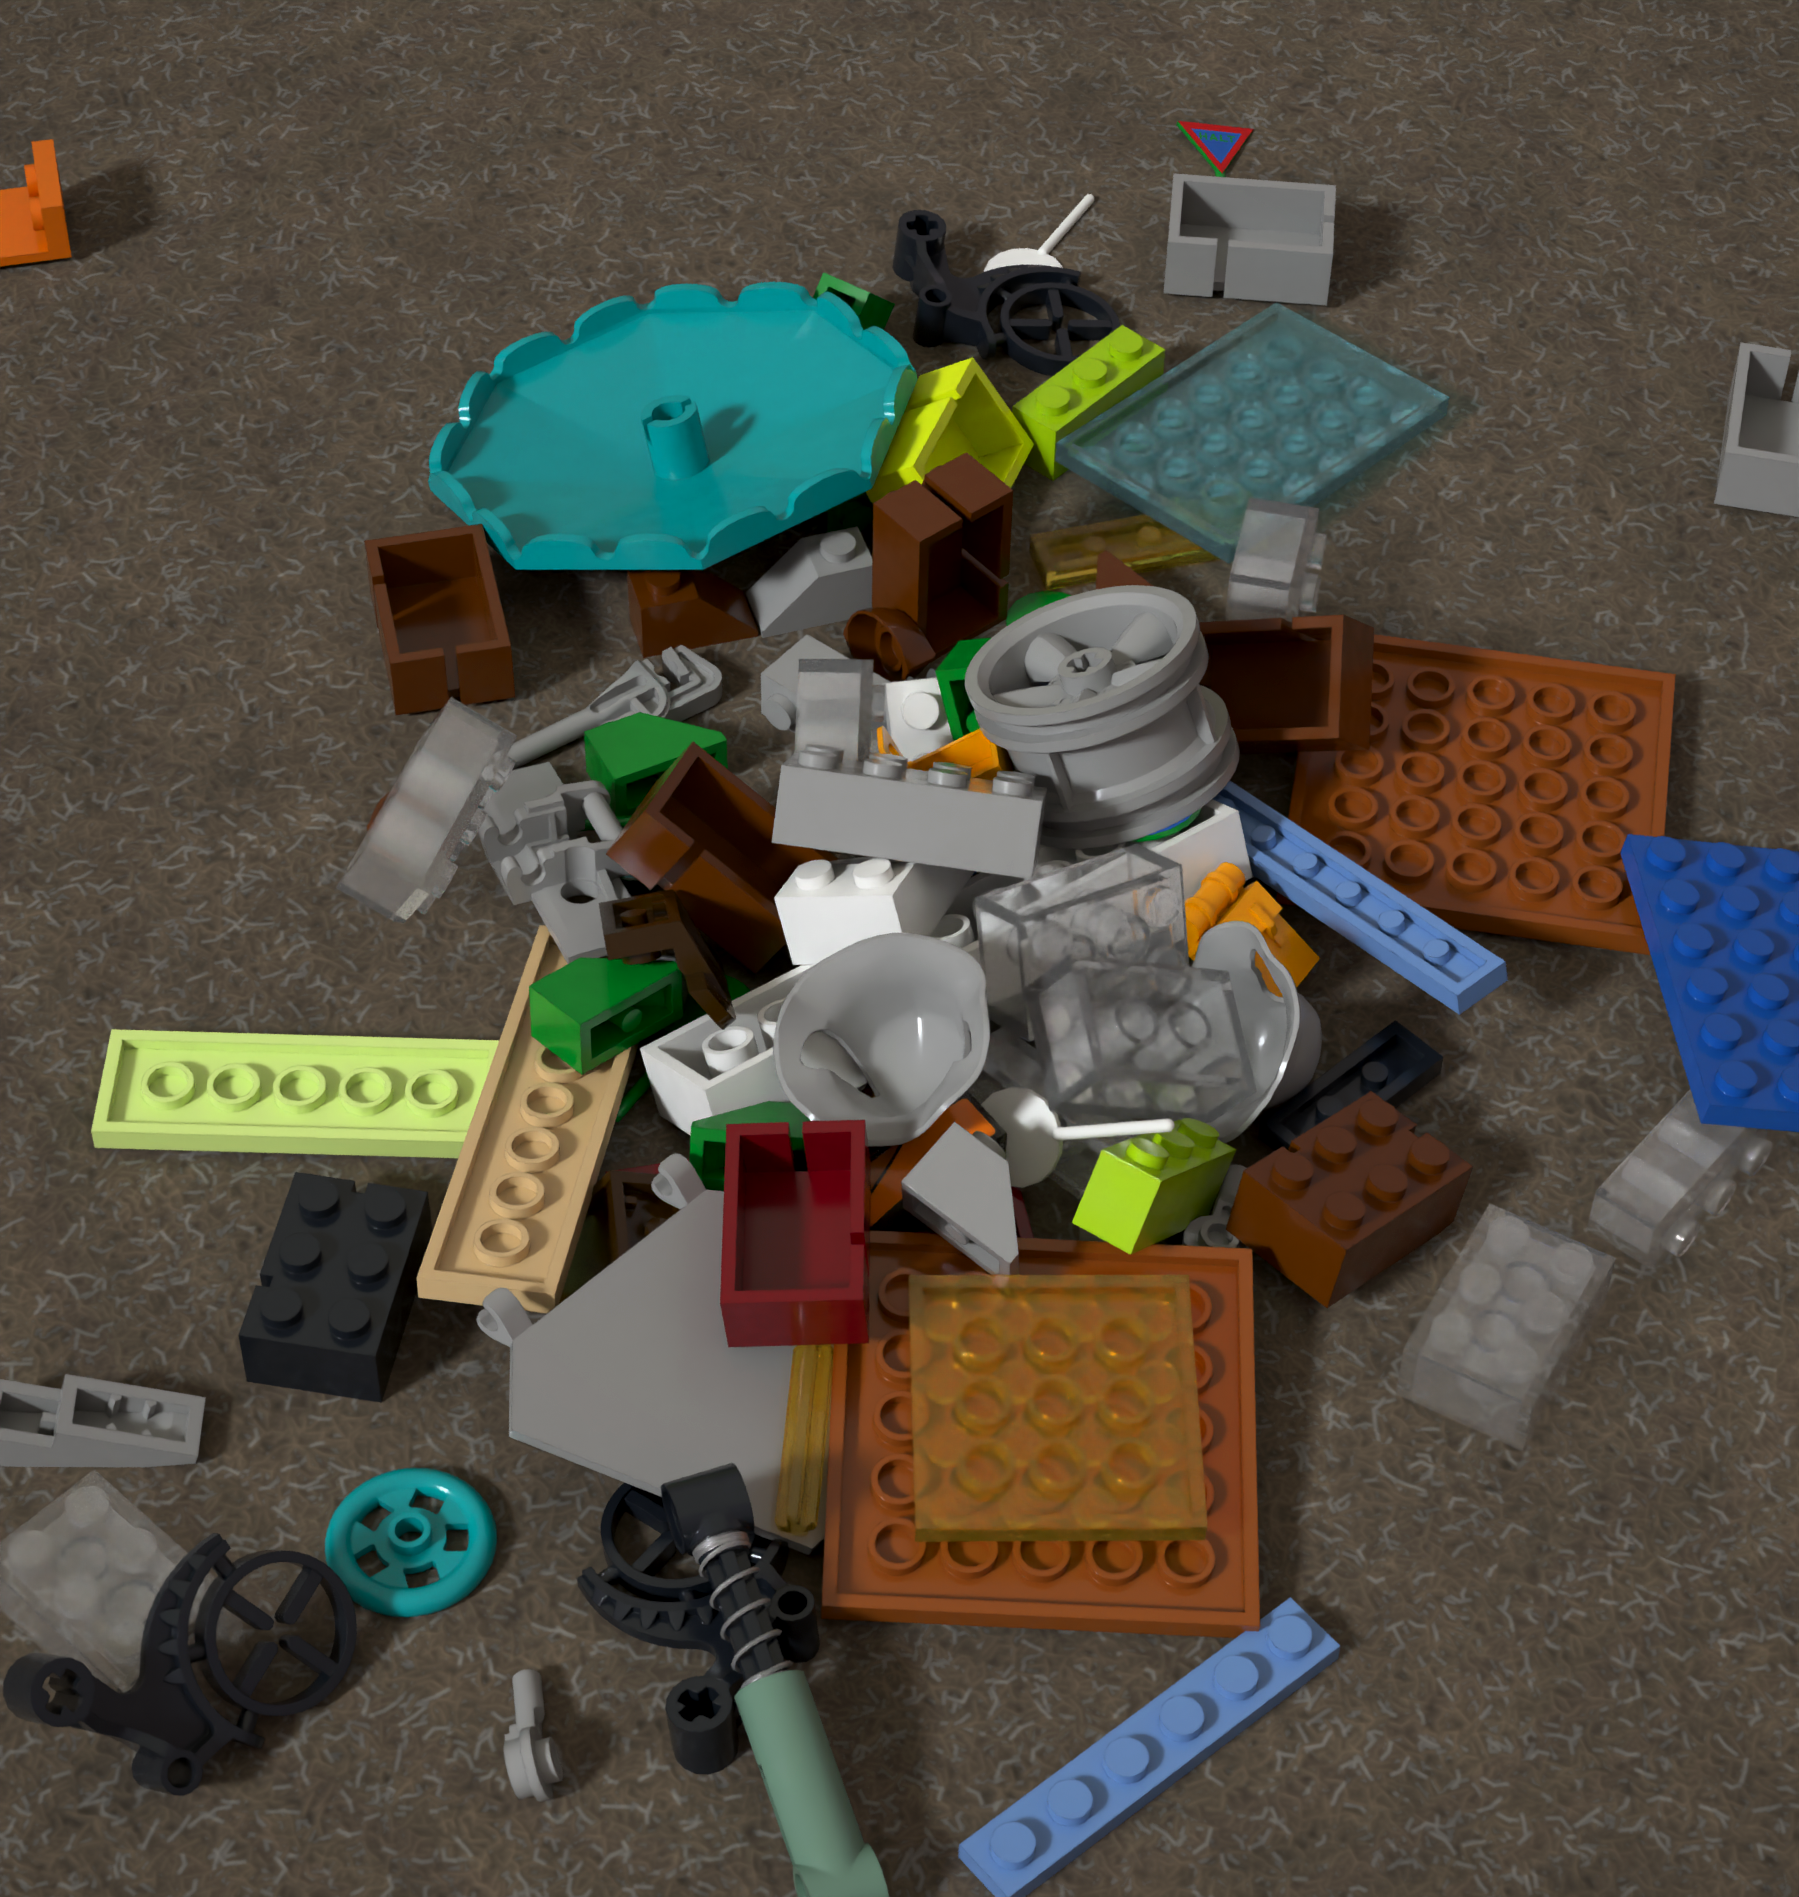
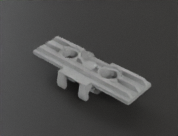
(541, 860)

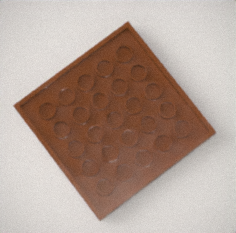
(1500, 788)
(1097, 1586)

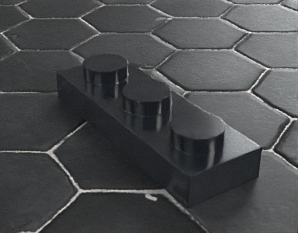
(1389, 1064)

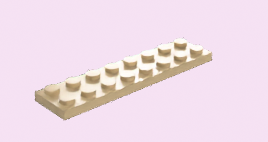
(524, 1165)

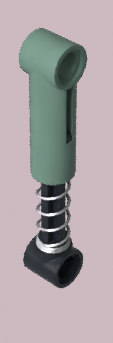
(712, 1522)

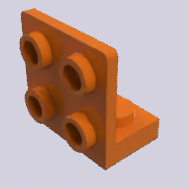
(34, 216)

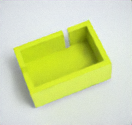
(951, 415)

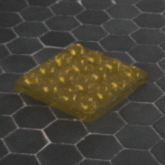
(1054, 1408)

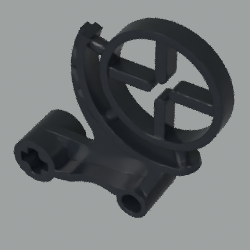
(959, 307)
(679, 1616)
(166, 1710)

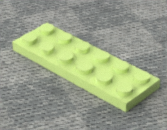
(289, 1093)

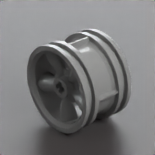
(1107, 712)

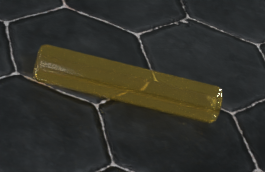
(804, 1439)

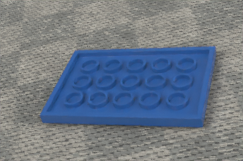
(1728, 970)

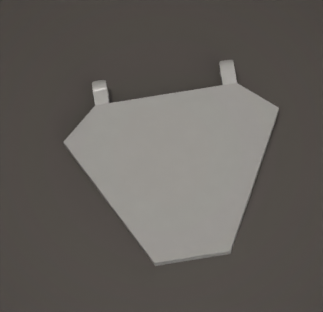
(641, 1368)

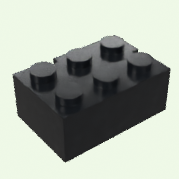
(336, 1287)

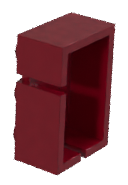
(796, 1238)

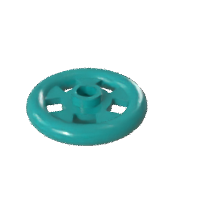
(396, 1491)

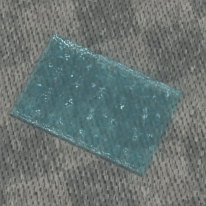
(1254, 415)

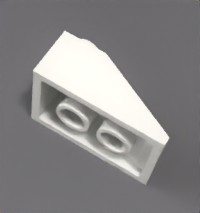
(854, 899)

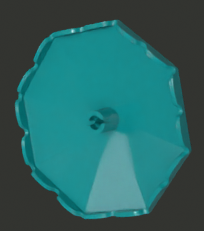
(672, 428)

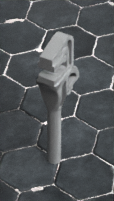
(634, 692)

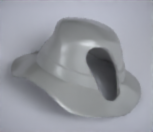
(904, 1018)
(1278, 1032)

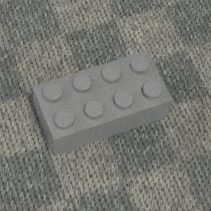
(910, 813)

